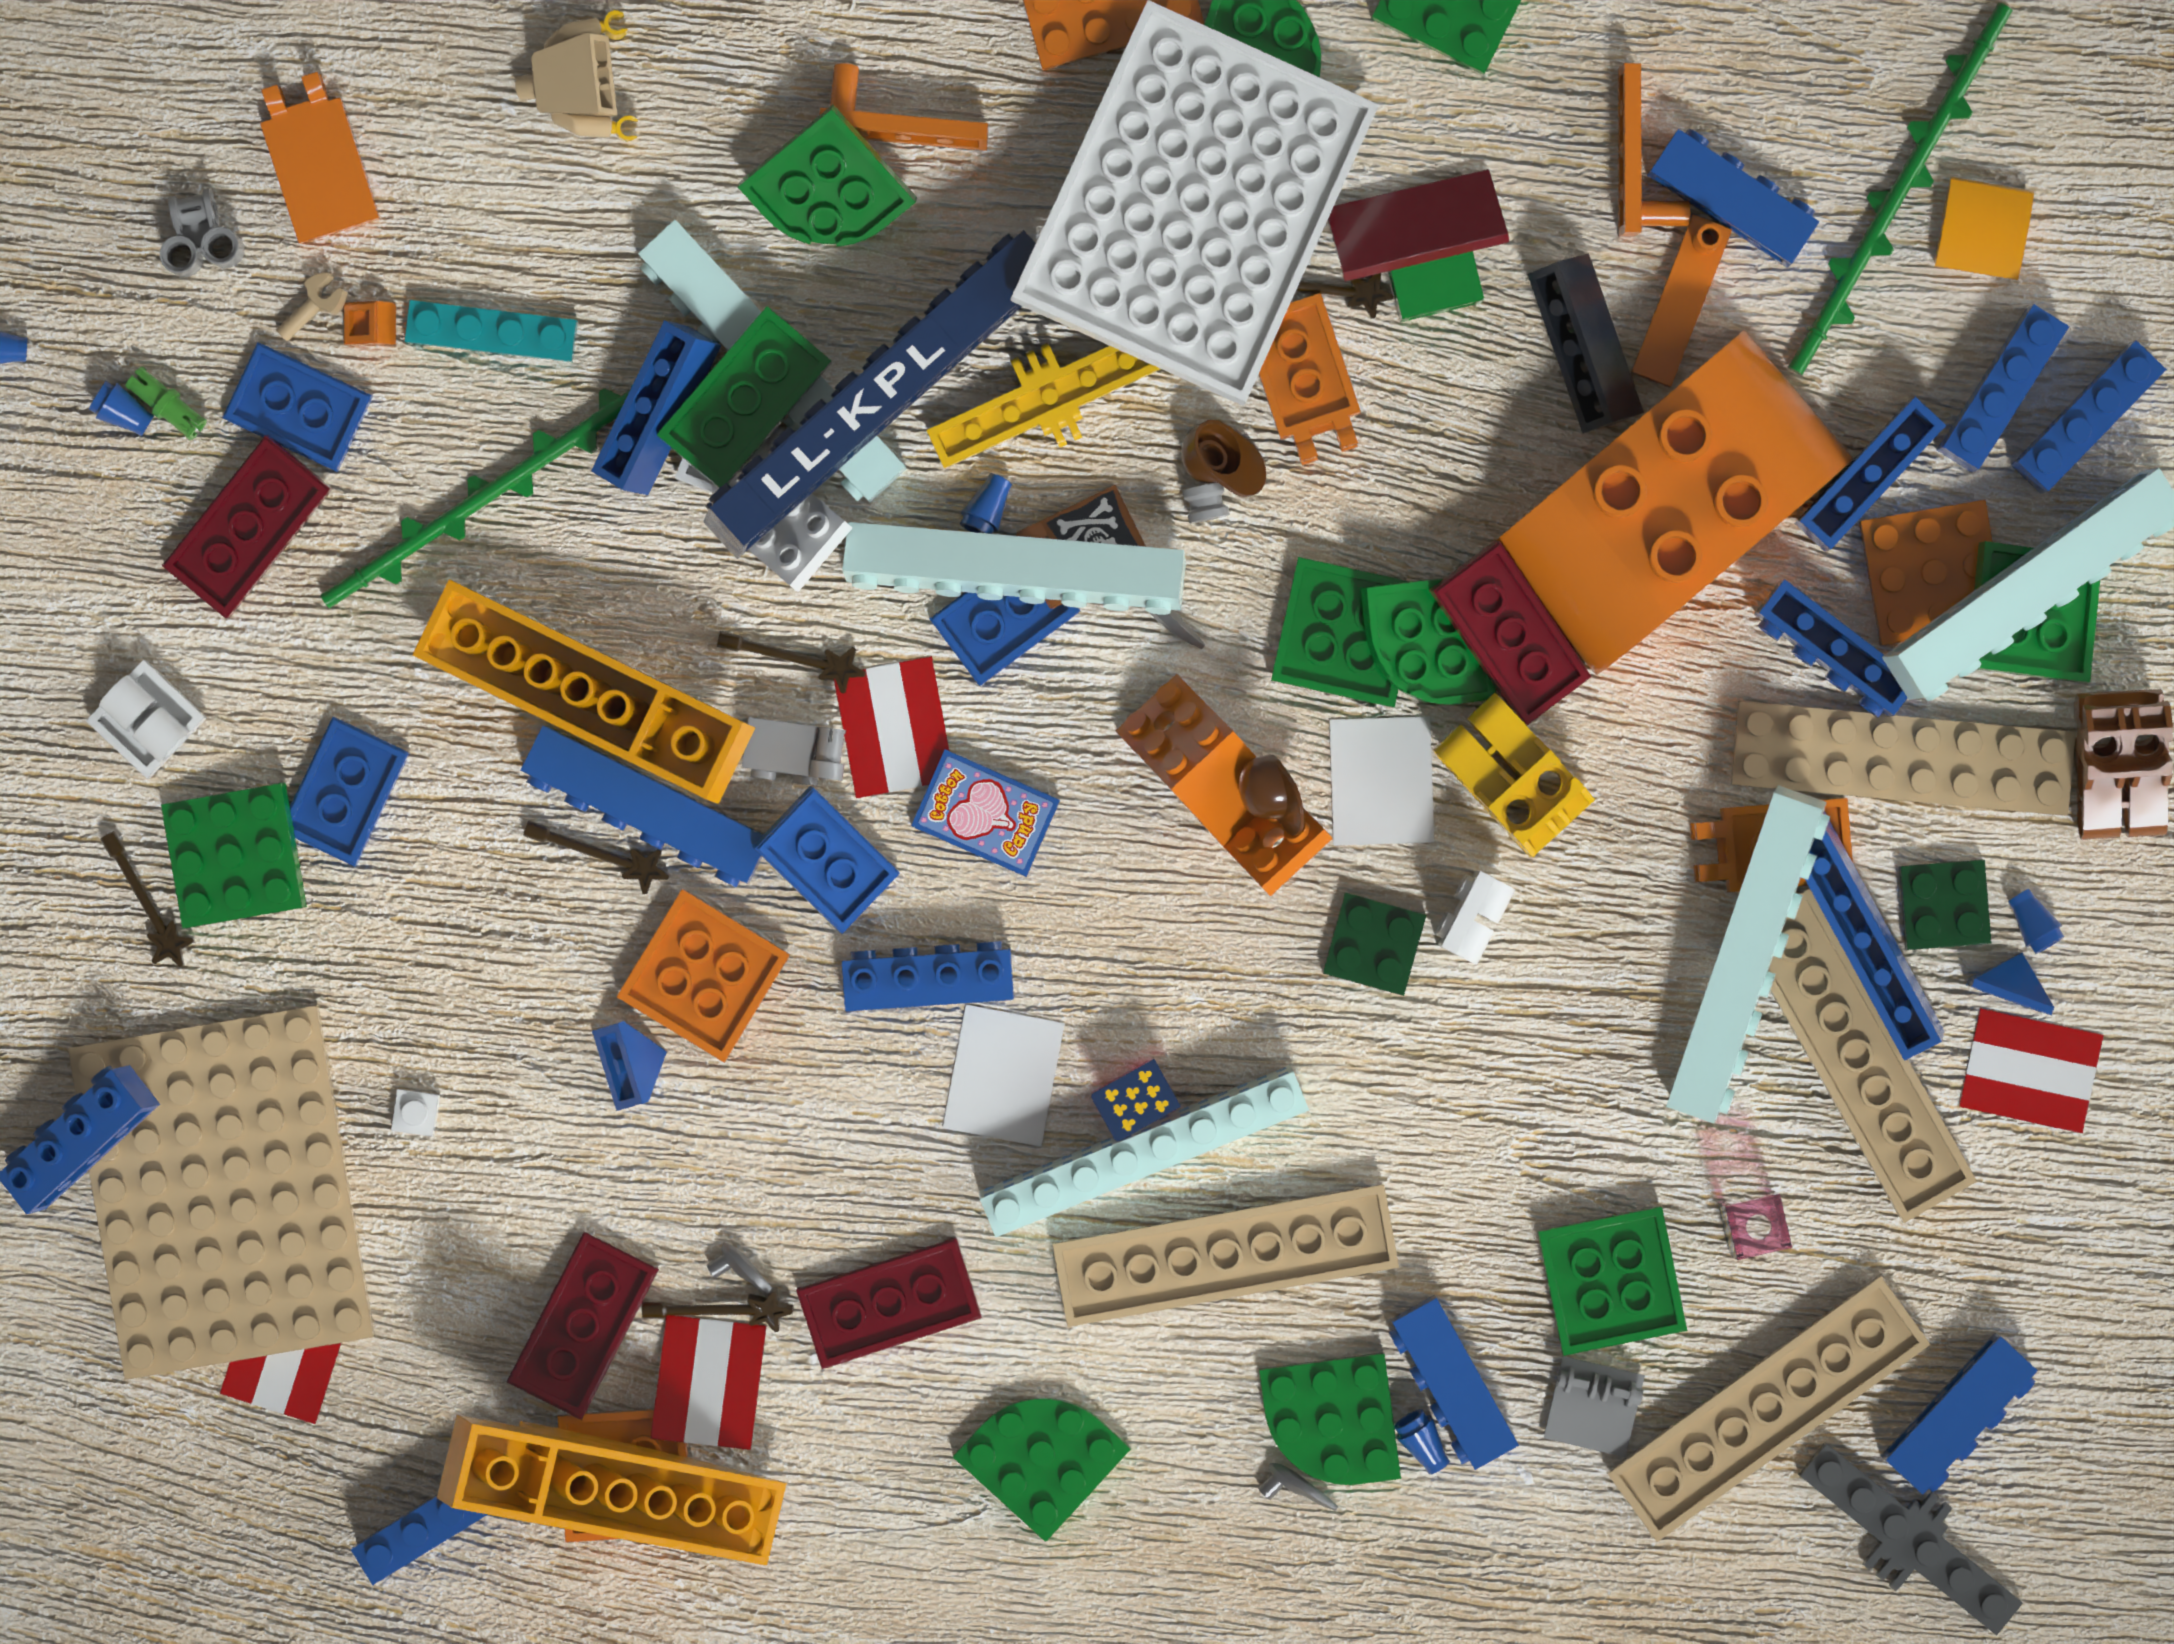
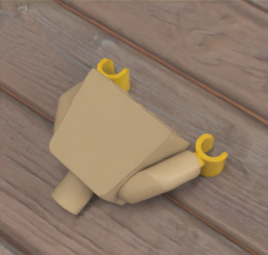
(576, 78)

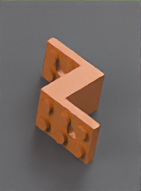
(1202, 767)

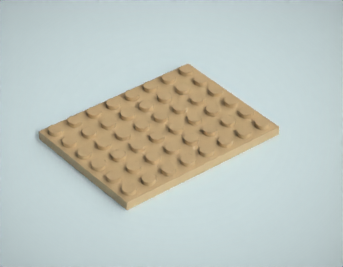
(230, 1199)

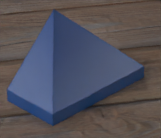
(2013, 982)
(629, 1063)

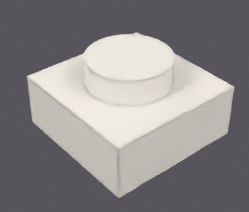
(415, 1112)

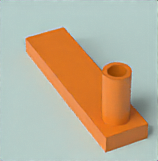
(901, 127)
(1632, 211)
(1681, 301)

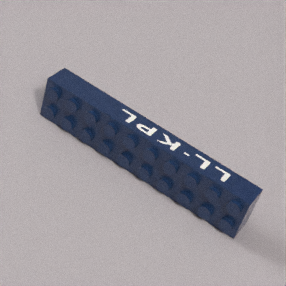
(871, 401)

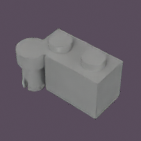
(794, 749)

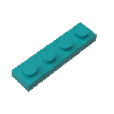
(491, 331)

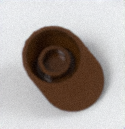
(1223, 456)
(1271, 793)

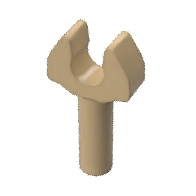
(313, 305)

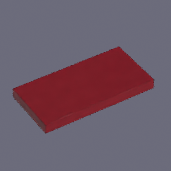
(1417, 225)
(247, 527)
(1510, 633)
(889, 1303)
(582, 1325)

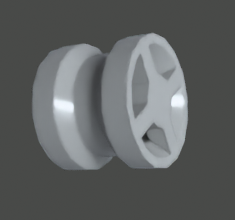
(1205, 502)

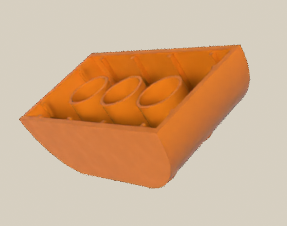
(1673, 502)

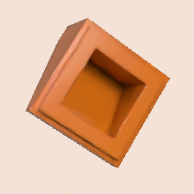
(370, 323)

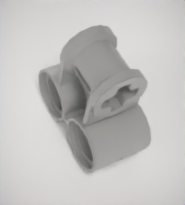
(199, 232)

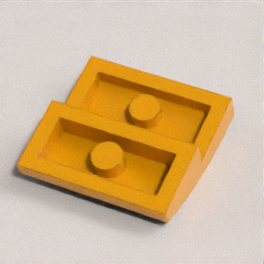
(1984, 228)

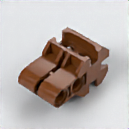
(2137, 767)

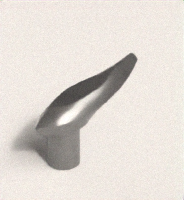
(1178, 627)
(741, 1266)
(1286, 1477)

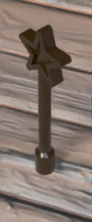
(1362, 292)
(834, 667)
(639, 866)
(167, 939)
(760, 1308)

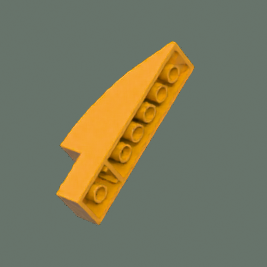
(584, 691)
(609, 1489)

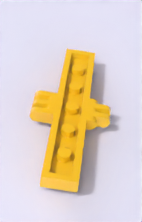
(1046, 399)

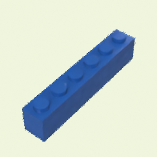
(644, 804)
(1871, 948)

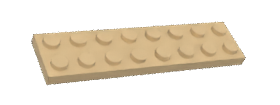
(1903, 758)
(1864, 1068)
(1225, 1255)
(1768, 1408)

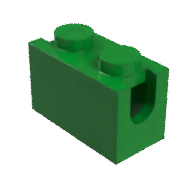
(1436, 286)

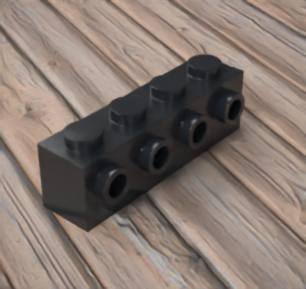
(1585, 343)

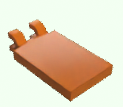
(317, 162)
(1309, 380)
(1738, 836)

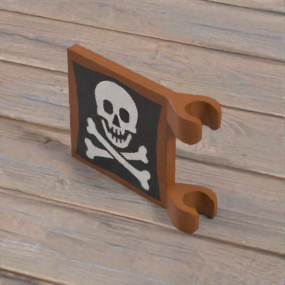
(1094, 519)

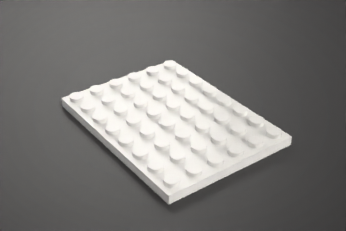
(1195, 203)

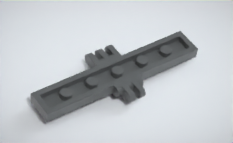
(1910, 1539)

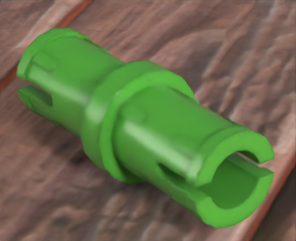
(166, 403)

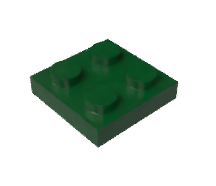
(1945, 904)
(1374, 944)

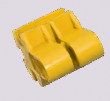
(1528, 760)

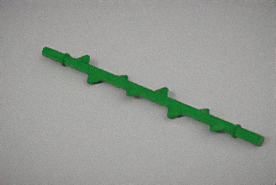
(1912, 175)
(479, 494)

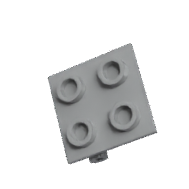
(1594, 1406)

